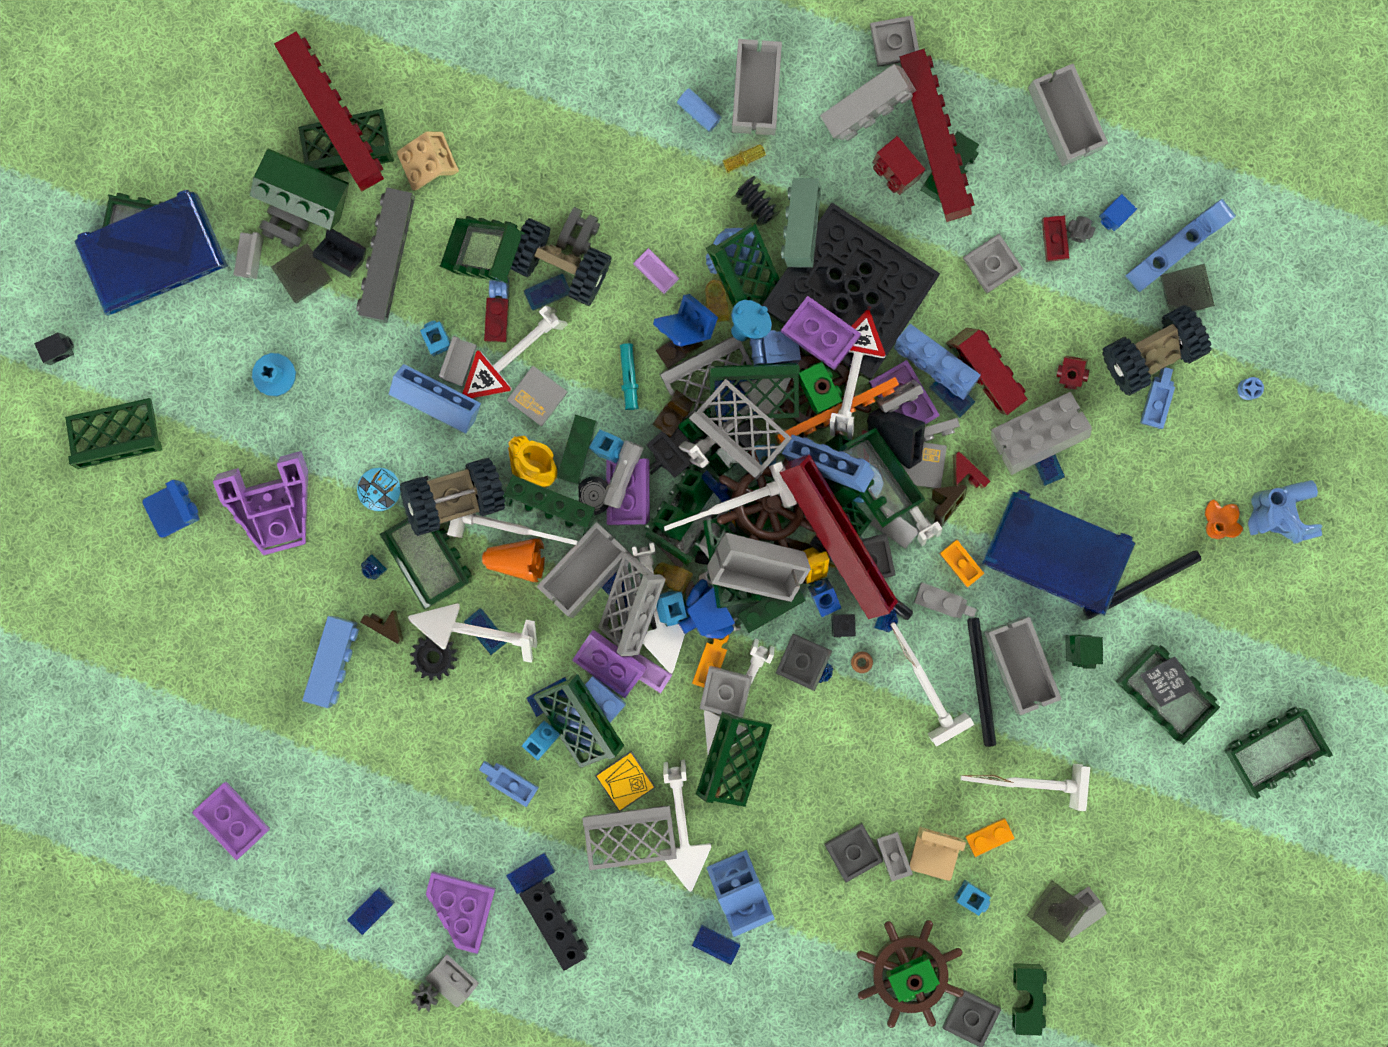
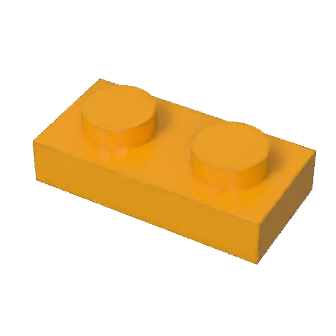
(961, 563)
(989, 837)

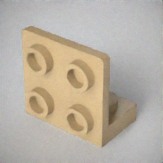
(426, 159)
(935, 853)

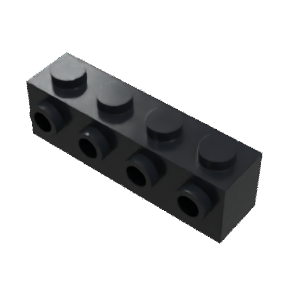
(554, 924)

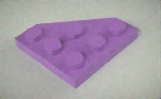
(461, 908)

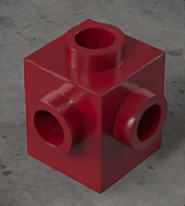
(1073, 364)

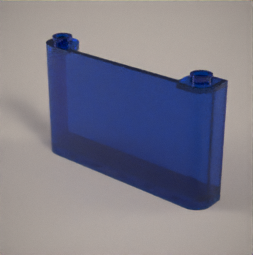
(150, 252)
(1058, 553)

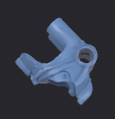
(1277, 512)

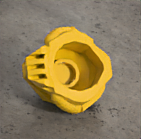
(533, 467)

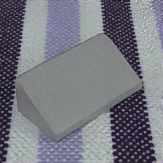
(898, 530)

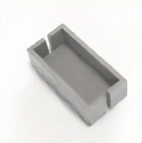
(756, 87)
(868, 103)
(1067, 115)
(1041, 433)
(758, 567)
(583, 570)
(1022, 665)

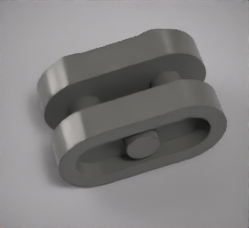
(289, 237)
(581, 244)

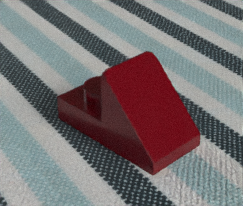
(964, 467)

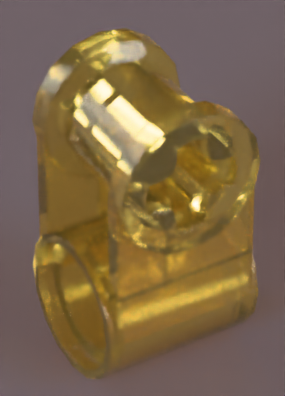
(718, 303)
(675, 576)

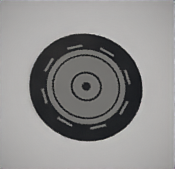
(591, 493)

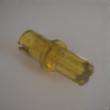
(744, 158)

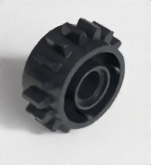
(426, 666)

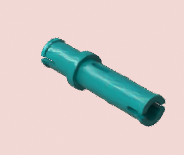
(629, 379)

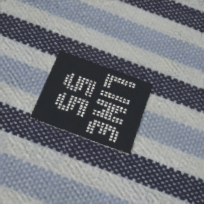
(1167, 681)

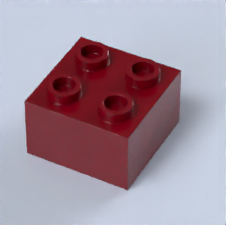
(897, 166)

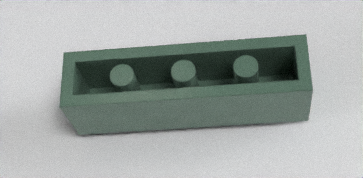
(802, 222)

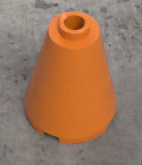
(517, 559)

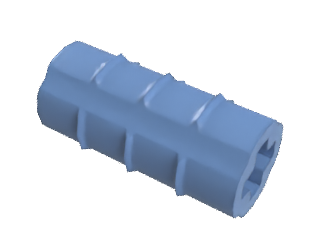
(699, 110)

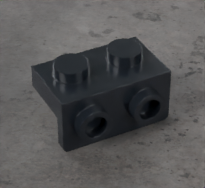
(340, 253)

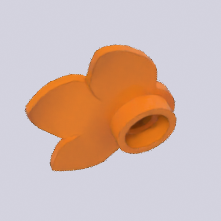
(1225, 517)

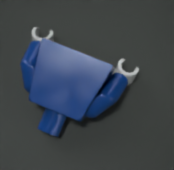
(704, 614)

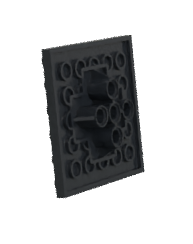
(842, 247)

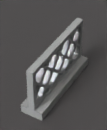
(700, 360)
(727, 443)
(640, 609)
(626, 818)

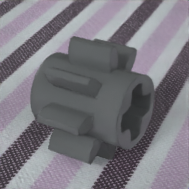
(1080, 229)
(430, 999)

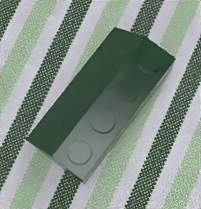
(299, 189)

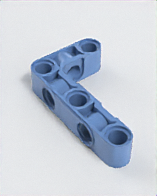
(1178, 246)

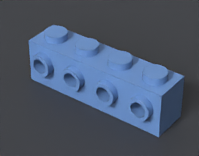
(936, 361)
(433, 398)
(831, 463)
(330, 662)

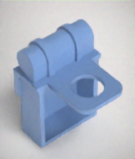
(774, 349)

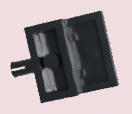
(668, 453)

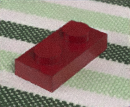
(1055, 238)
(496, 320)

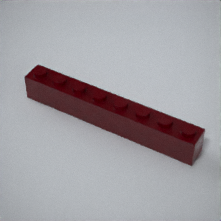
(329, 111)
(936, 136)
(838, 536)

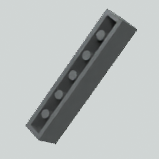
(386, 255)

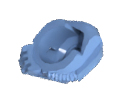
(730, 250)

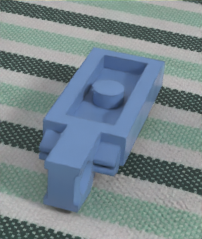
(1158, 400)
(509, 782)

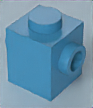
(540, 740)

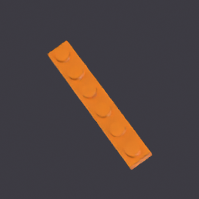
(865, 398)

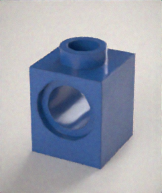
(1117, 213)
(828, 603)

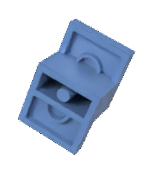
(740, 893)

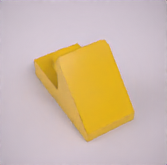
(818, 563)

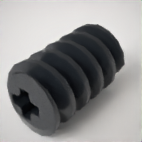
(756, 202)

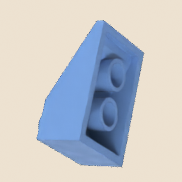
(607, 701)

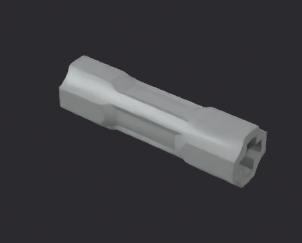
(616, 489)

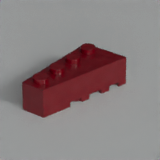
(985, 360)

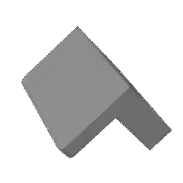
(248, 255)
(457, 361)
(1092, 914)
(452, 981)

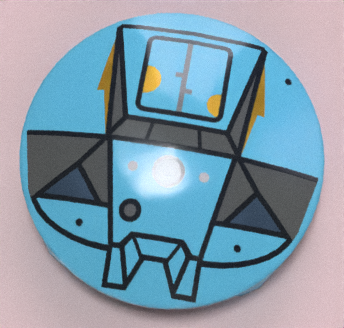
(378, 489)

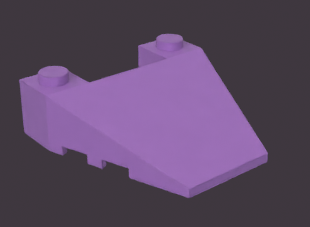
(272, 510)

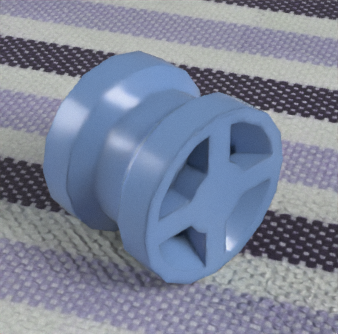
(498, 289)
(1255, 388)

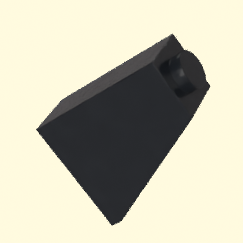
(901, 433)

